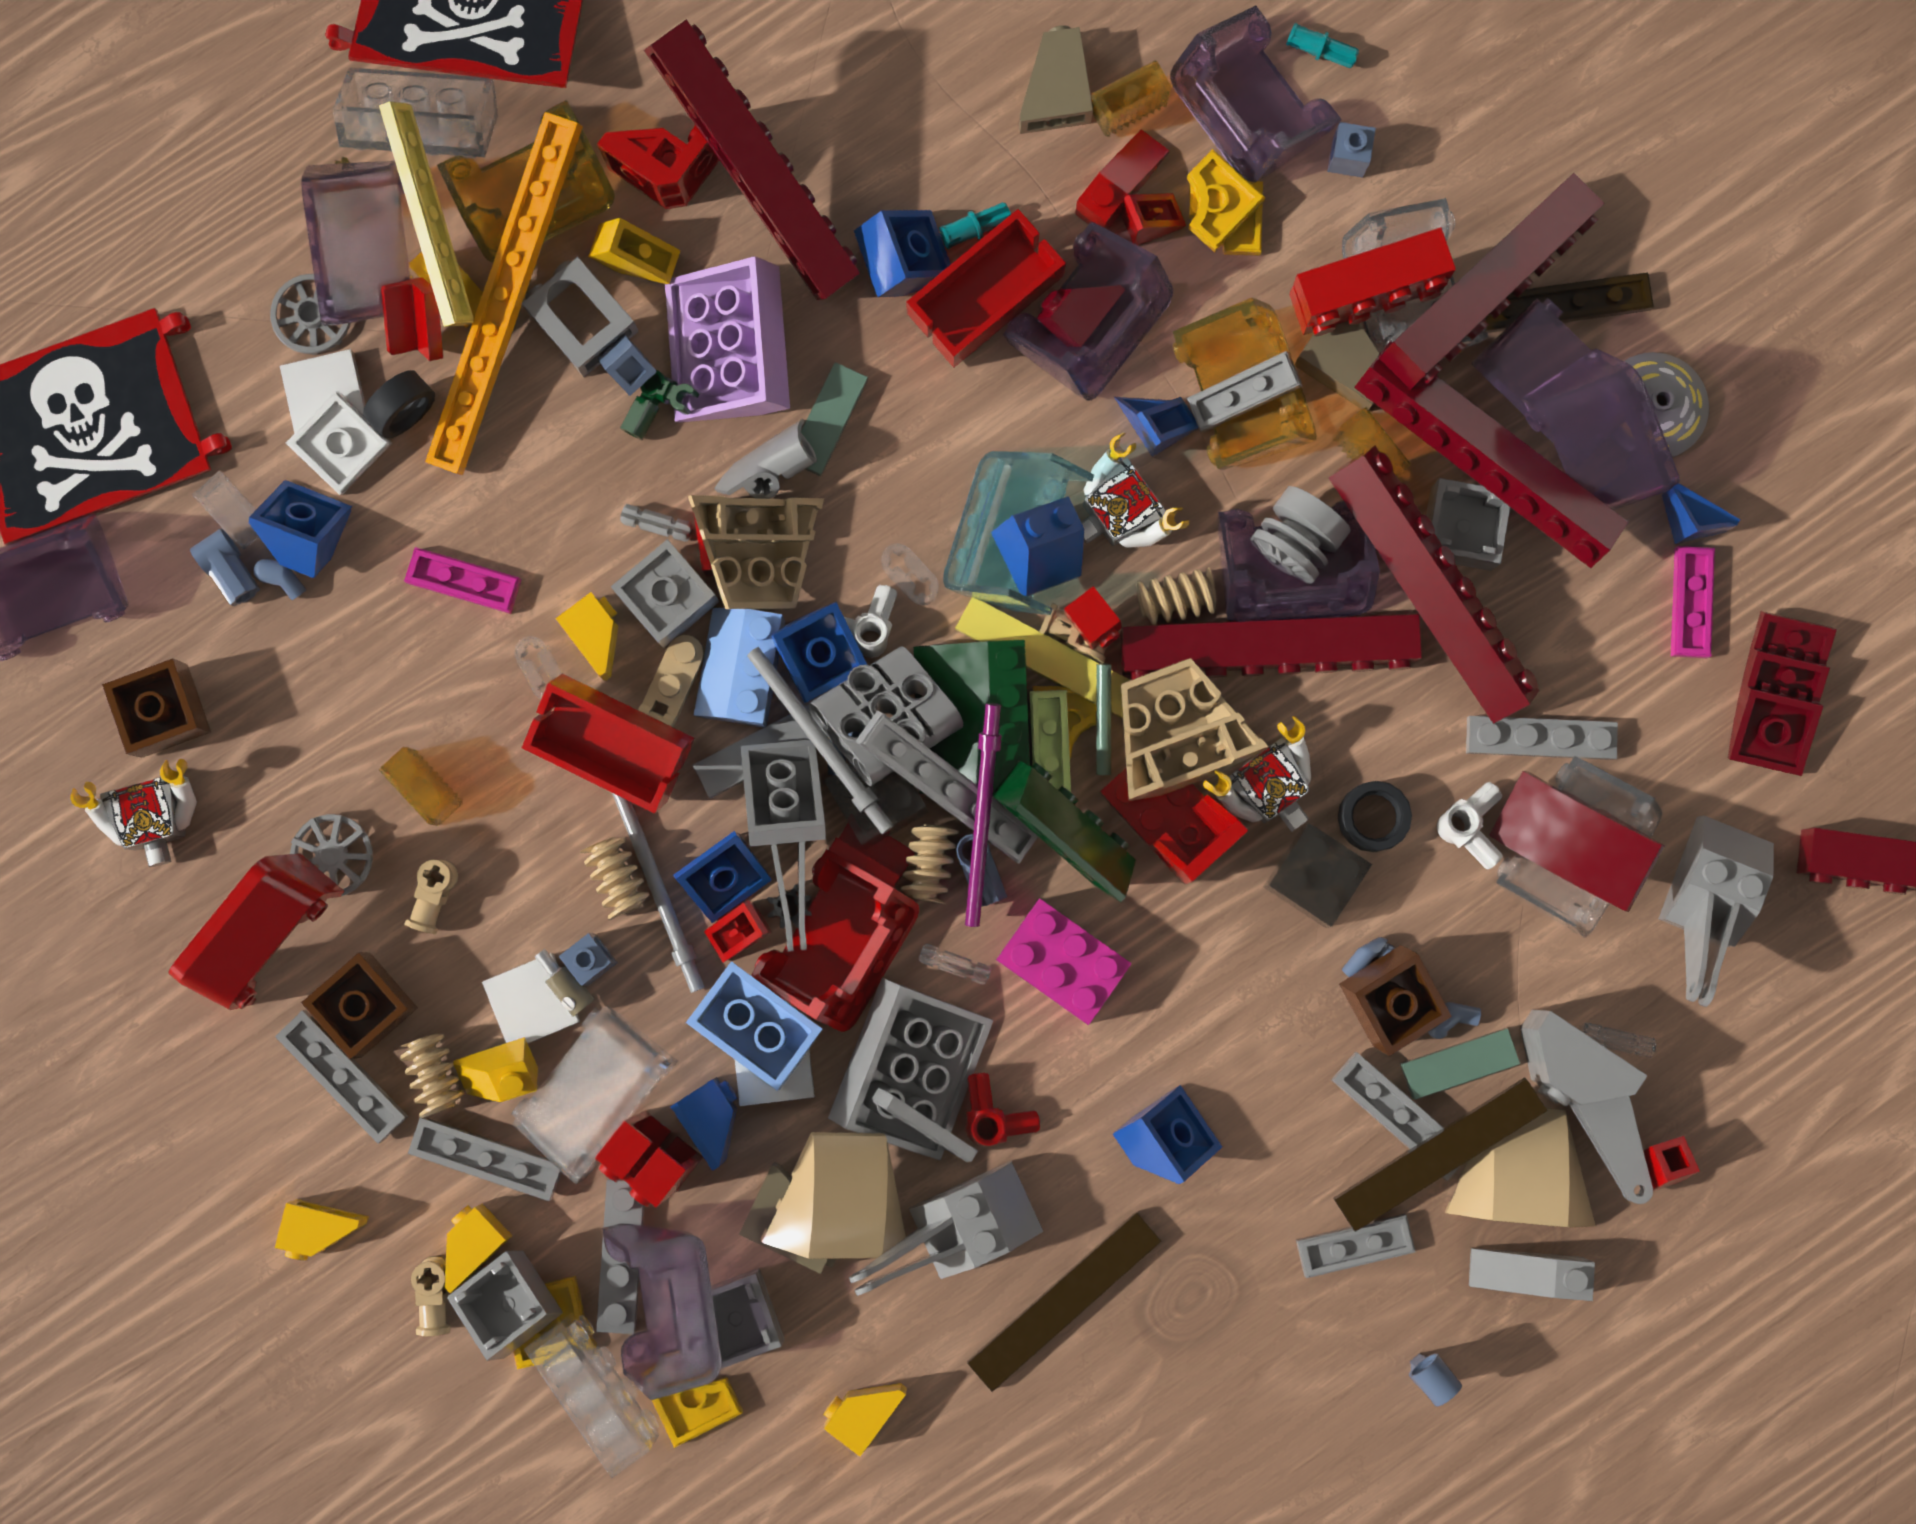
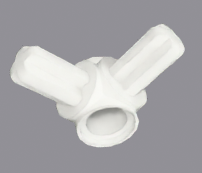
(875, 620)
(1471, 814)

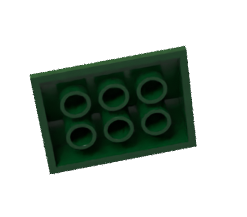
(971, 678)

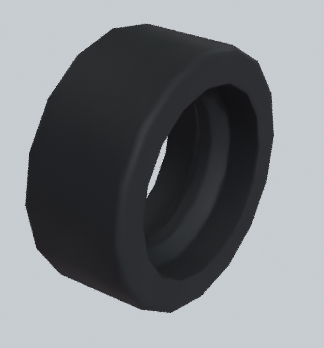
(399, 404)
(1402, 810)

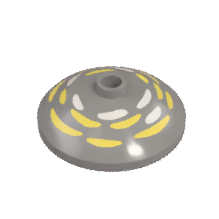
(1685, 396)

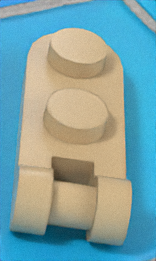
(674, 678)

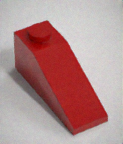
(1119, 178)

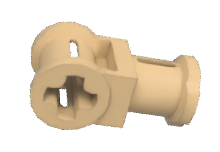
(1060, 626)
(431, 895)
(431, 1297)

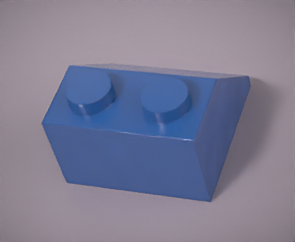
(901, 251)
(1042, 546)

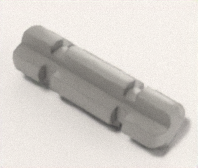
(656, 522)

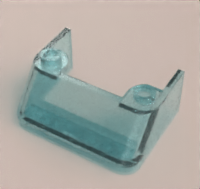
(1001, 488)

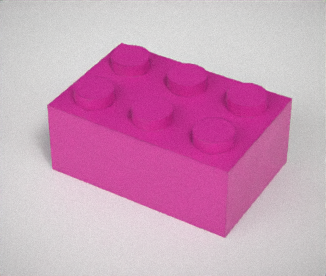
(1063, 961)

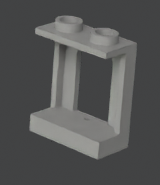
(586, 356)

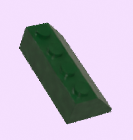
(1067, 829)

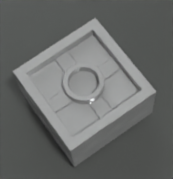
(1469, 522)
(665, 593)
(504, 1305)
(745, 1318)

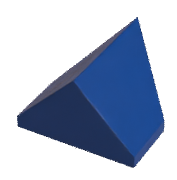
(1158, 421)
(1694, 516)

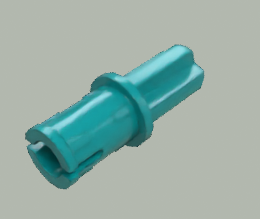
(1322, 46)
(973, 225)

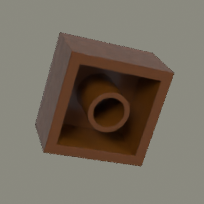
(156, 708)
(1395, 1000)
(359, 1005)

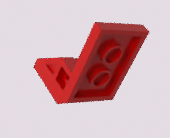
(659, 163)
(1179, 827)

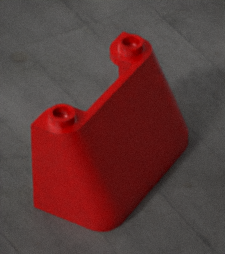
(849, 944)

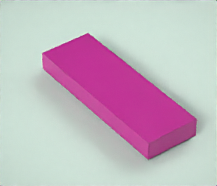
(462, 580)
(1692, 602)

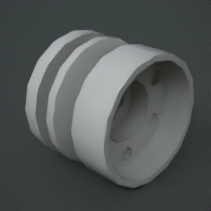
(1303, 530)

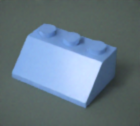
(729, 681)
(754, 1026)

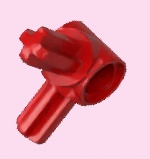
(1003, 1124)

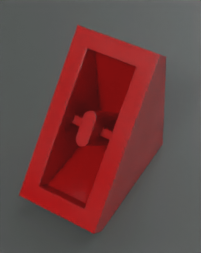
(1151, 216)
(738, 931)

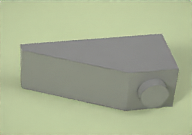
(1532, 1273)

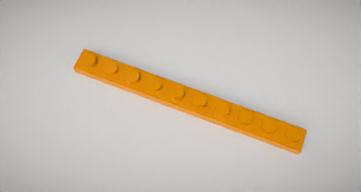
(504, 293)

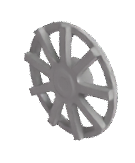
(307, 316)
(331, 853)

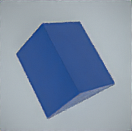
(818, 651)
(723, 876)

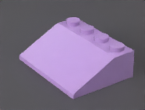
(728, 340)

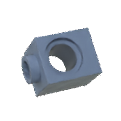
(1351, 149)
(627, 365)
(588, 959)

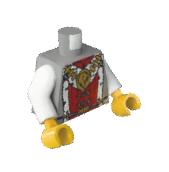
(1124, 504)
(1269, 781)
(144, 813)

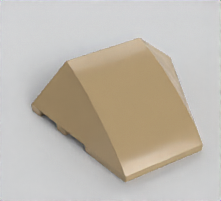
(757, 547)
(1180, 731)
(1527, 1178)
(839, 1200)

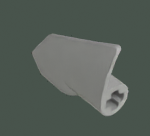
(760, 469)

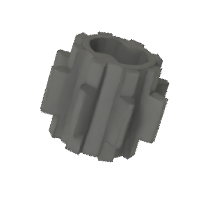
(779, 911)

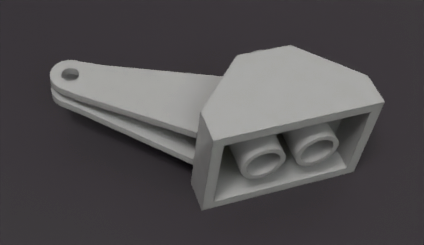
(784, 808)
(1716, 898)
(1597, 1088)
(963, 1227)

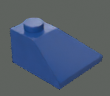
(300, 527)
(709, 1119)
(1168, 1137)

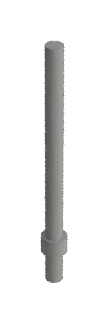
(864, 798)
(683, 953)

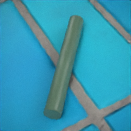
(1103, 719)

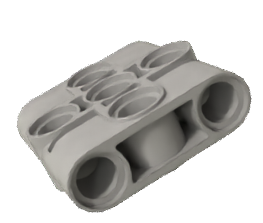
(891, 682)

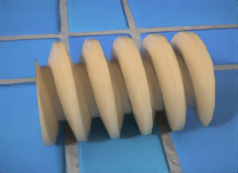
(1177, 596)
(928, 863)
(615, 876)
(431, 1074)

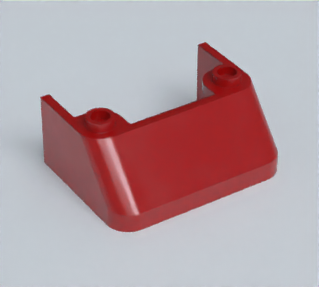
(251, 927)

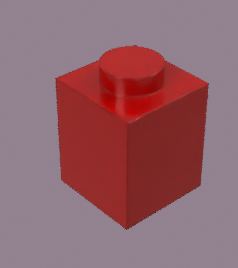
(1094, 619)
(1670, 1163)

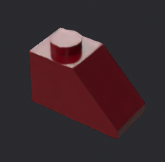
(1077, 311)

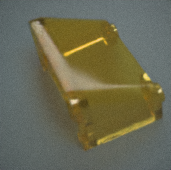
(488, 193)
(1227, 346)

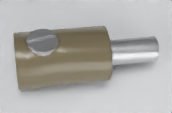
(564, 985)

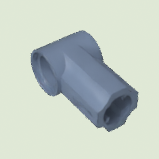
(220, 559)
(993, 887)
(1434, 1378)

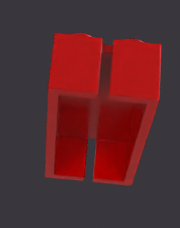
(1372, 282)
(985, 288)
(607, 743)
(636, 1158)

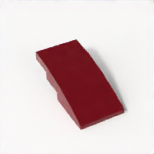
(1781, 693)
(1576, 841)

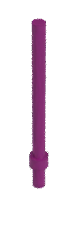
(989, 744)

